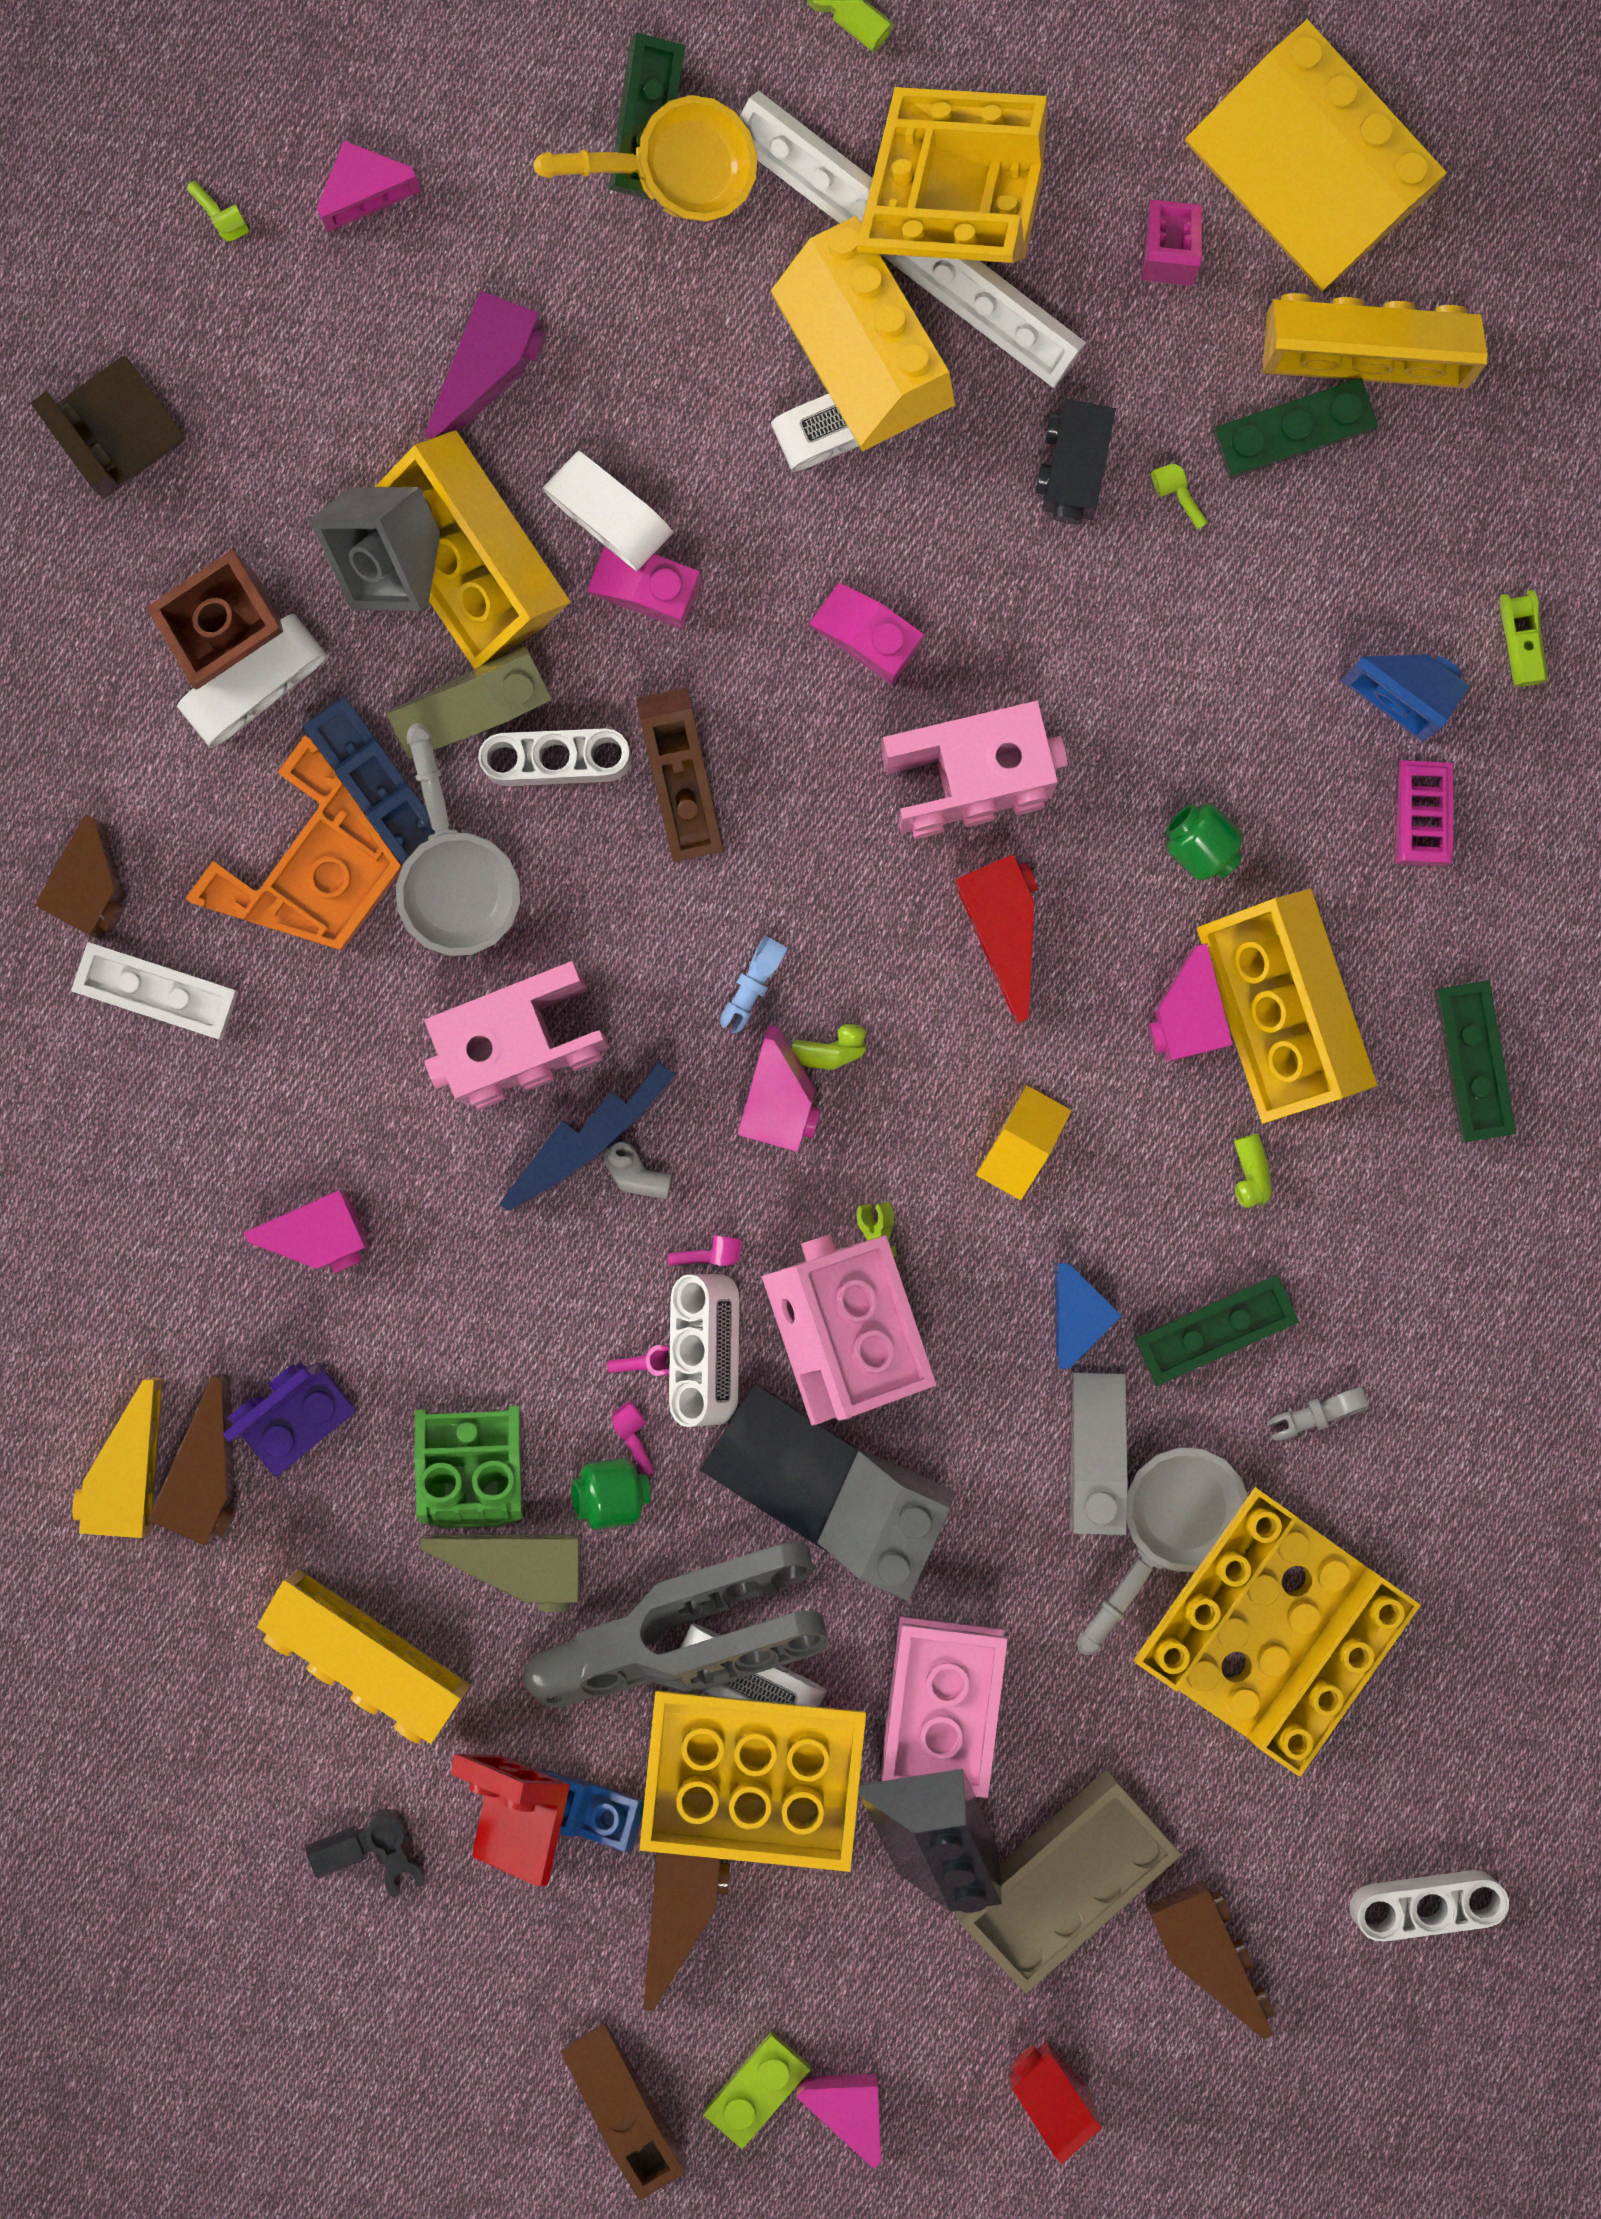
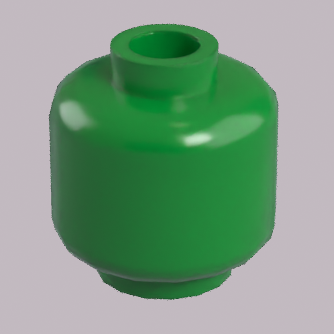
(1204, 841)
(610, 1494)

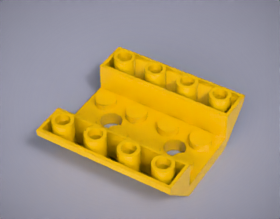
(1301, 1647)

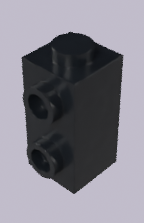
(1078, 460)

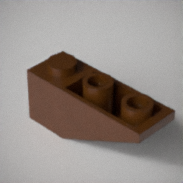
(1201, 1948)
(624, 2112)

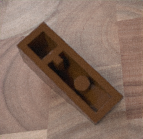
(679, 774)
(201, 1478)
(681, 1908)

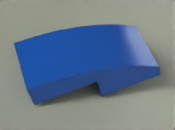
(600, 1813)

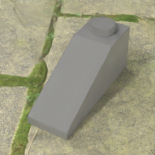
(1098, 1454)

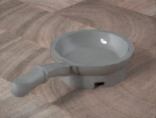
(455, 887)
(1174, 1518)

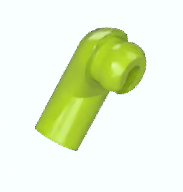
(835, 1054)
(1258, 1186)

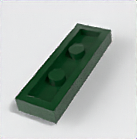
(649, 83)
(1295, 428)
(1475, 1061)
(1216, 1330)

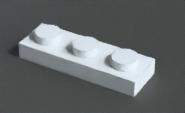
(154, 991)

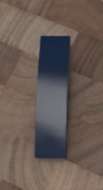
(370, 777)
(572, 1150)

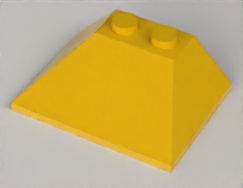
(956, 176)

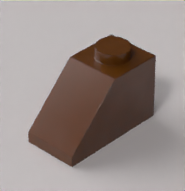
(85, 882)

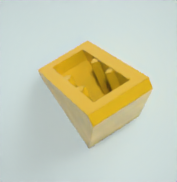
(1024, 1143)

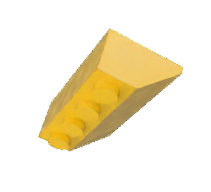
(862, 337)
(1373, 342)
(486, 571)
(1287, 1006)
(361, 1656)

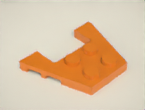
(326, 876)

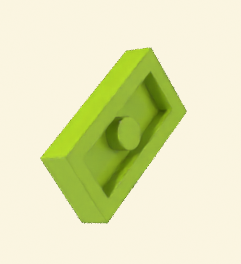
(756, 2090)

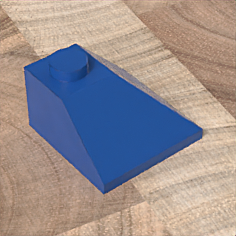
(1409, 689)

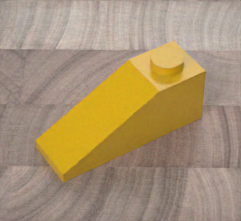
(121, 1482)

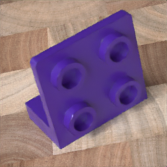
(292, 1418)

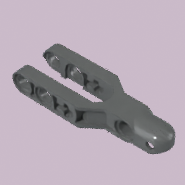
(616, 1653)

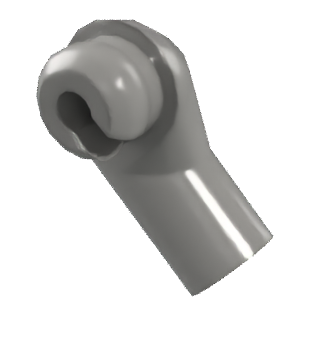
(632, 1175)

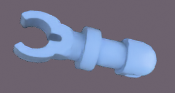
(763, 964)

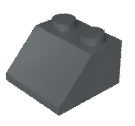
(380, 546)
(885, 1523)

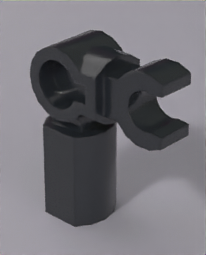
(382, 1835)

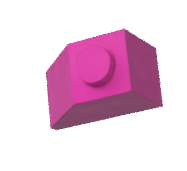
(656, 590)
(868, 632)
(1191, 1011)
(779, 1097)
(316, 1234)

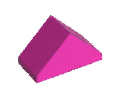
(363, 184)
(1173, 242)
(848, 2108)

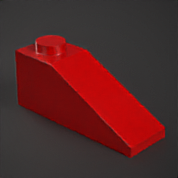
(1003, 917)
(1055, 2100)

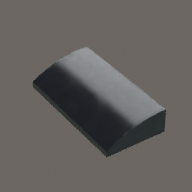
(782, 1462)

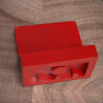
(517, 1816)

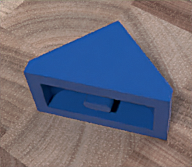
(1080, 1315)

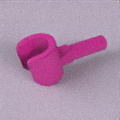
(724, 1252)
(653, 1362)
(626, 1422)

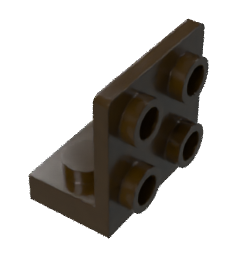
(110, 426)

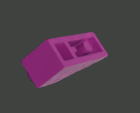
(487, 361)

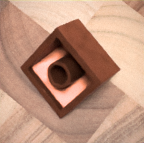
(216, 618)

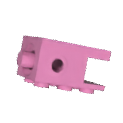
(983, 765)
(506, 1041)
(848, 1329)
(944, 1701)

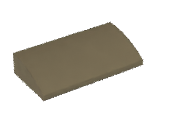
(1070, 1881)

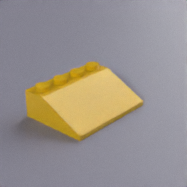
(1315, 156)
(752, 1781)

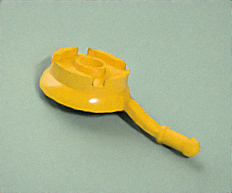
(689, 159)

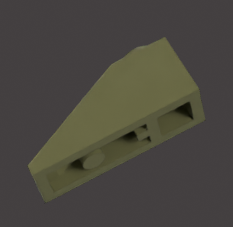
(474, 701)
(525, 1566)

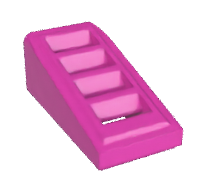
(1419, 855)

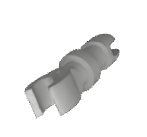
(1319, 1413)

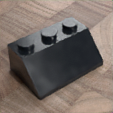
(937, 1838)

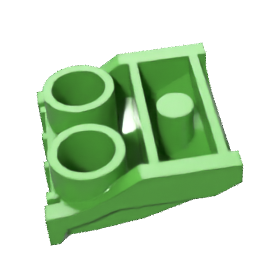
(468, 1468)

